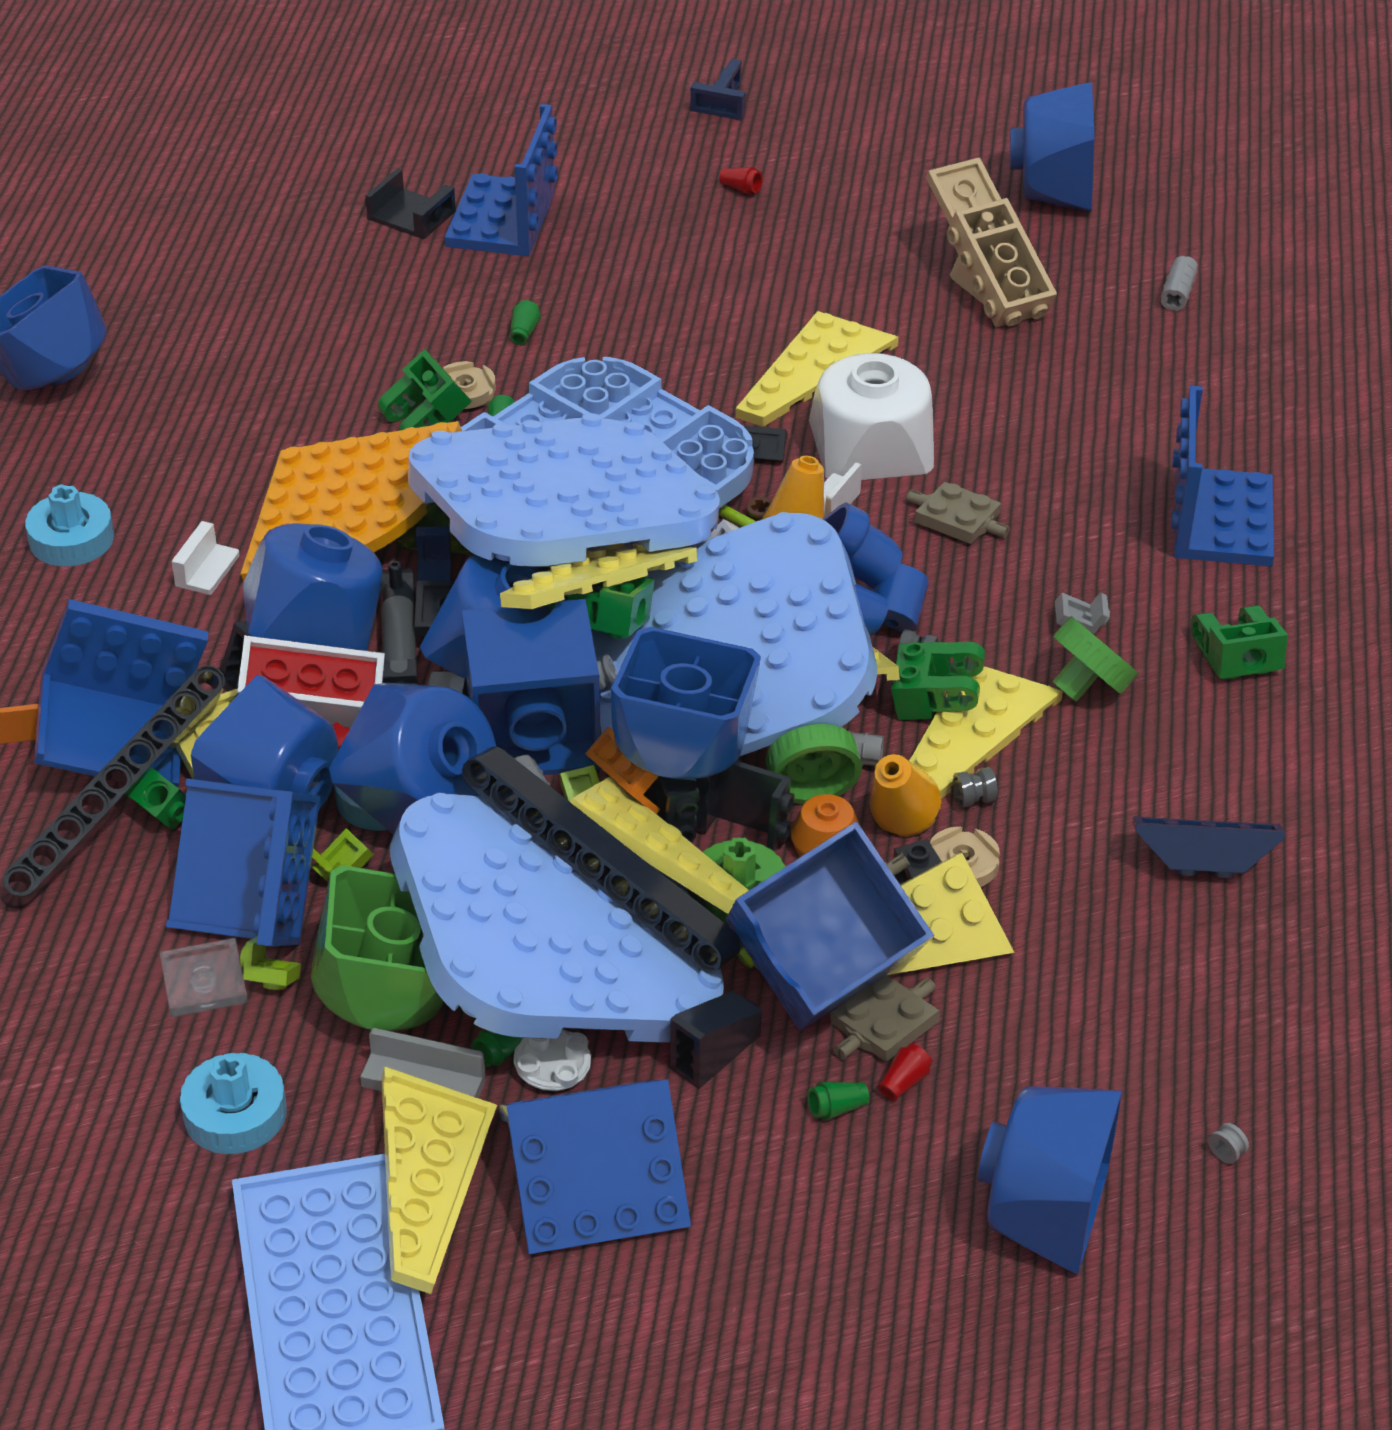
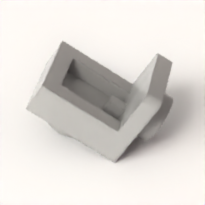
(1089, 615)

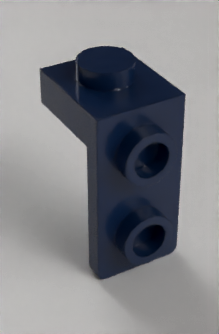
(433, 553)

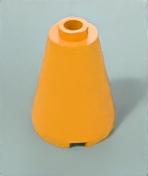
(800, 489)
(903, 797)

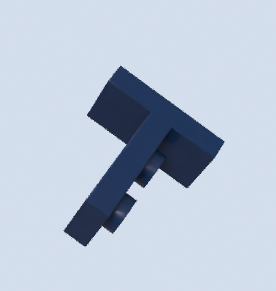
(723, 96)

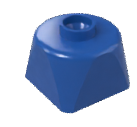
(1056, 147)
(48, 328)
(312, 587)
(476, 588)
(683, 703)
(267, 743)
(408, 748)
(1050, 1169)

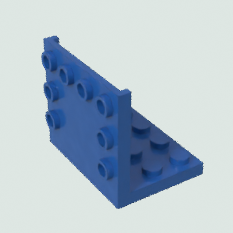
(509, 211)
(1218, 511)
(105, 684)
(244, 862)
(597, 1165)

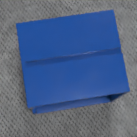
(536, 683)
(828, 925)

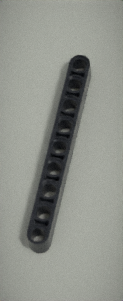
(105, 798)
(602, 859)

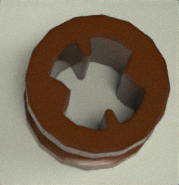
(757, 507)

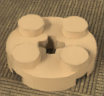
(479, 383)
(978, 846)

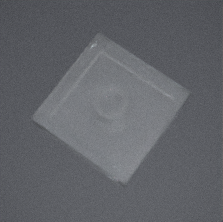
(203, 977)

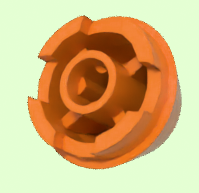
(819, 821)

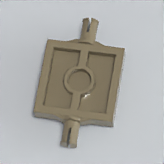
(958, 512)
(884, 1017)

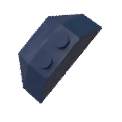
(1208, 845)

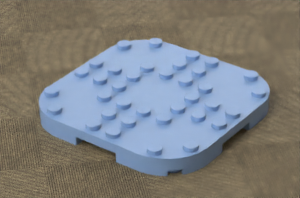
(624, 392)
(562, 487)
(789, 598)
(530, 937)

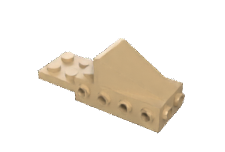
(993, 249)

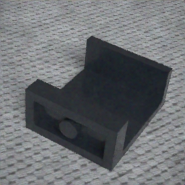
(406, 210)
(749, 799)

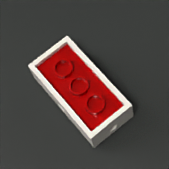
(321, 677)

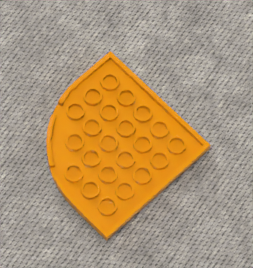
(348, 486)

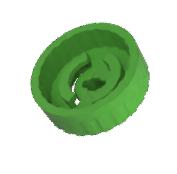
(1090, 661)
(809, 749)
(744, 861)

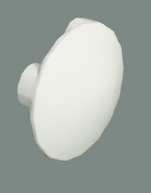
(553, 1062)

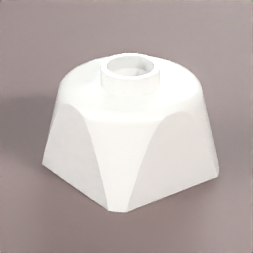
(873, 414)

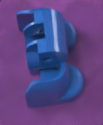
(876, 560)

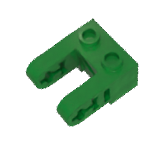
(423, 380)
(618, 608)
(1241, 649)
(928, 674)

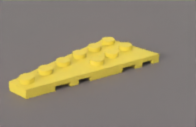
(801, 364)
(604, 564)
(965, 738)
(658, 843)
(957, 916)
(429, 1161)

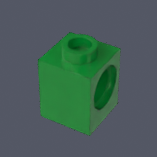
(160, 798)

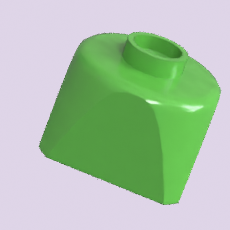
(370, 954)

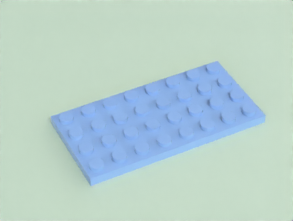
(326, 1320)

